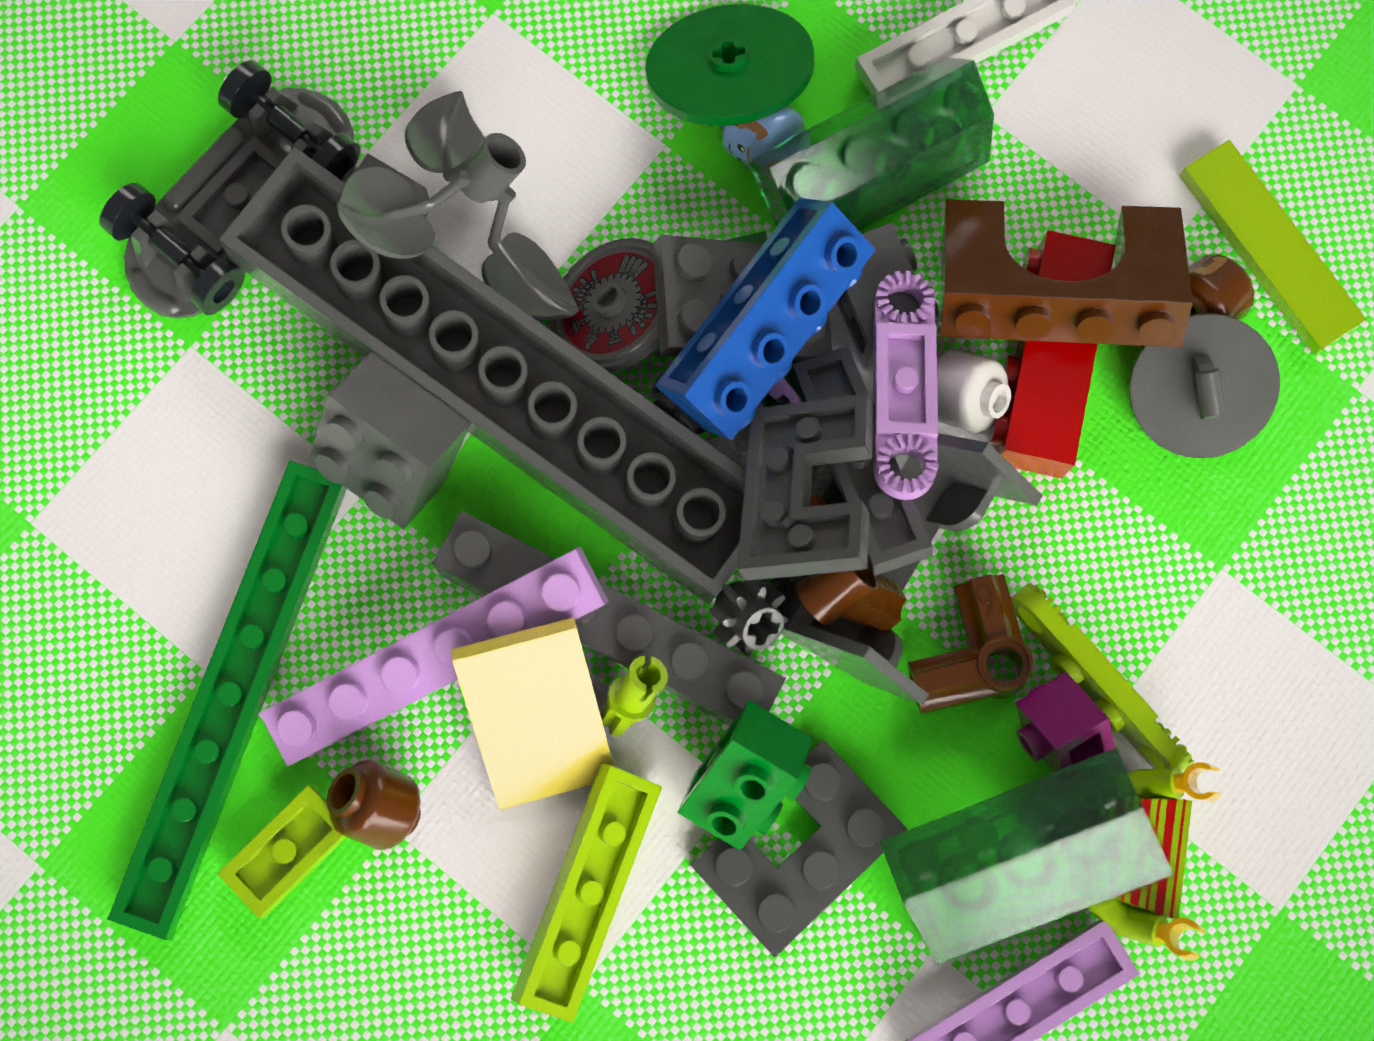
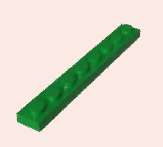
(227, 704)

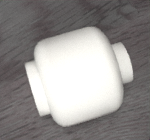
(971, 390)

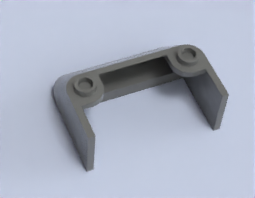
(964, 486)

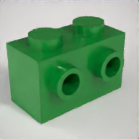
(748, 776)

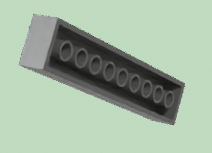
(504, 373)

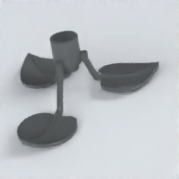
(444, 139)

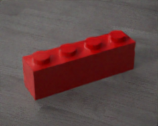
(1051, 378)

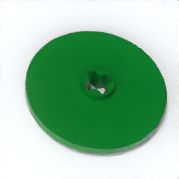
(730, 64)

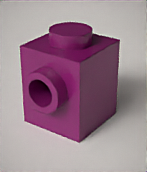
(1062, 724)

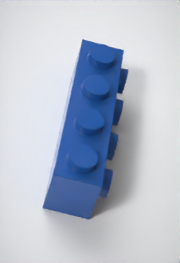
(766, 317)

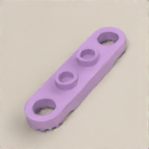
(905, 385)

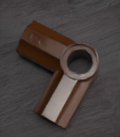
(851, 595)
(990, 631)

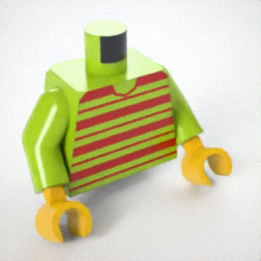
(1146, 911)

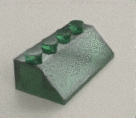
(885, 147)
(1026, 857)

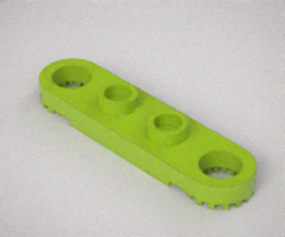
(1099, 680)

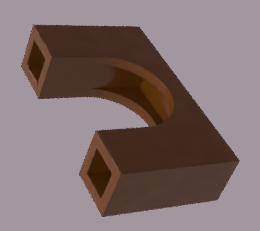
(994, 297)

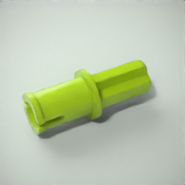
(633, 695)

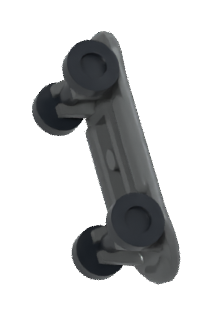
(175, 245)

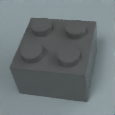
(387, 440)

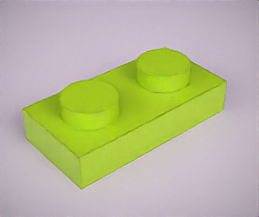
(282, 853)

